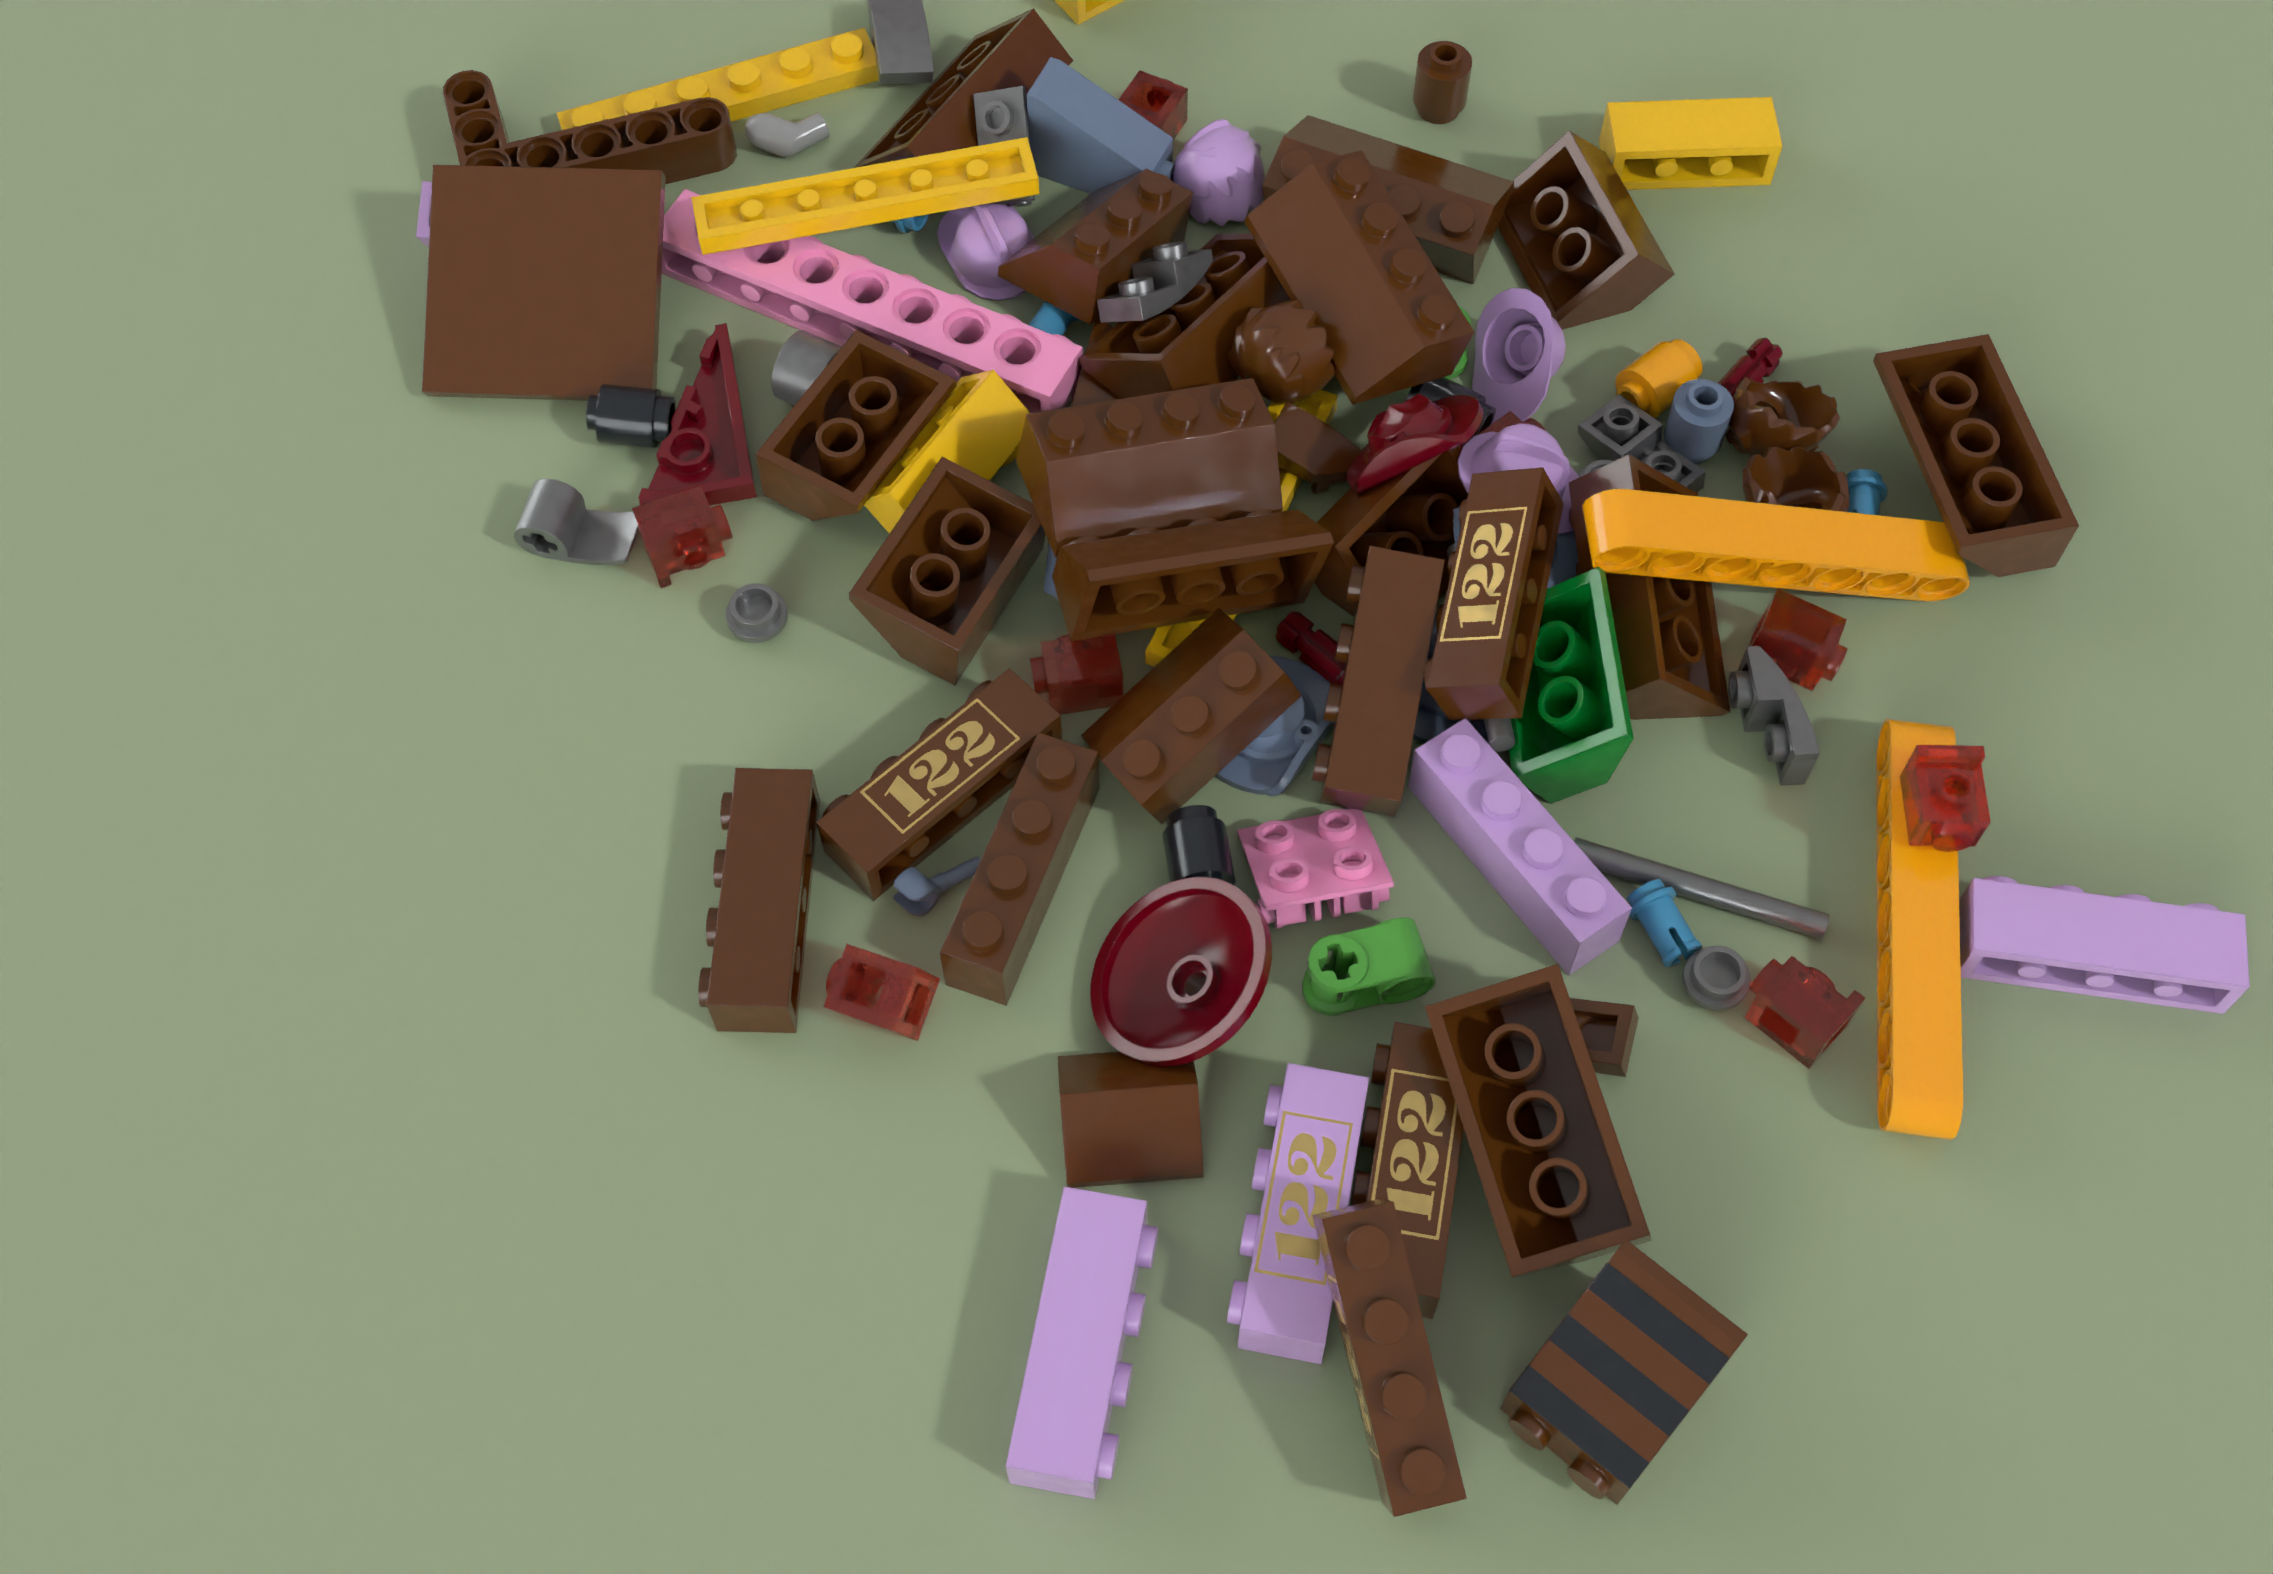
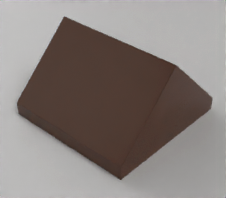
(1128, 1120)

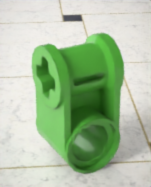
(1367, 968)

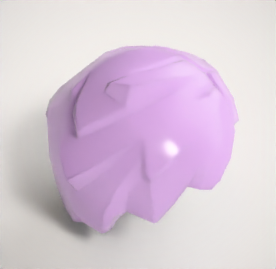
(1222, 171)

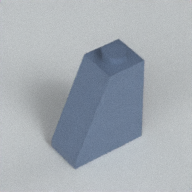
(1087, 135)

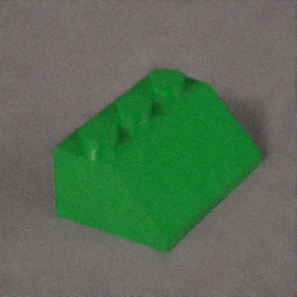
(1576, 695)

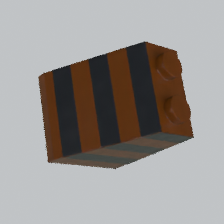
(1620, 1373)

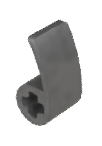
(561, 528)

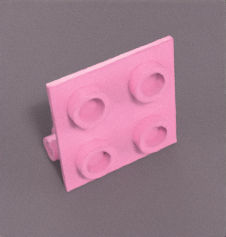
(1314, 862)

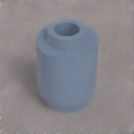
(1698, 419)

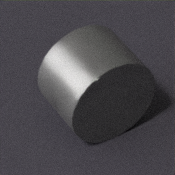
(800, 364)

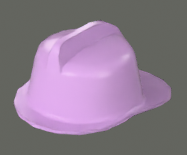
(978, 242)
(1516, 352)
(1519, 448)

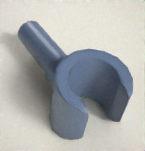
(921, 894)

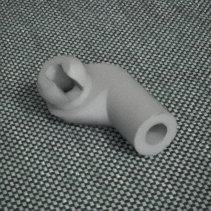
(783, 136)

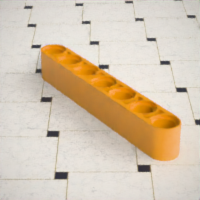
(1772, 546)
(1915, 956)

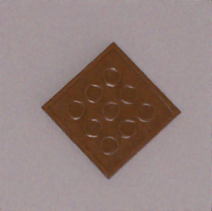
(542, 281)

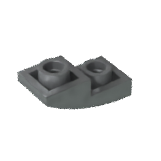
(900, 41)
(1156, 283)
(1627, 430)
(1773, 706)

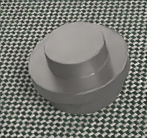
(756, 613)
(1716, 978)

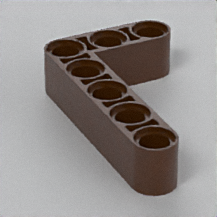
(677, 138)

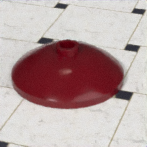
(1160, 958)

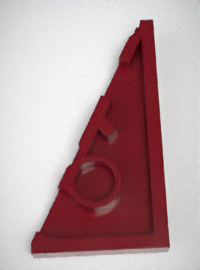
(707, 434)

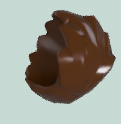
(1283, 352)
(1780, 416)
(1795, 480)

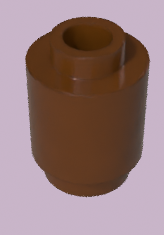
(1442, 81)

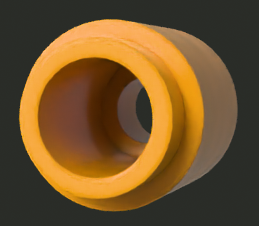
(1657, 375)

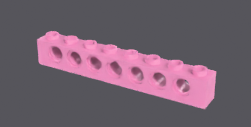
(841, 292)

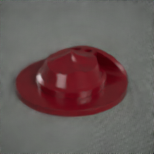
(1412, 435)

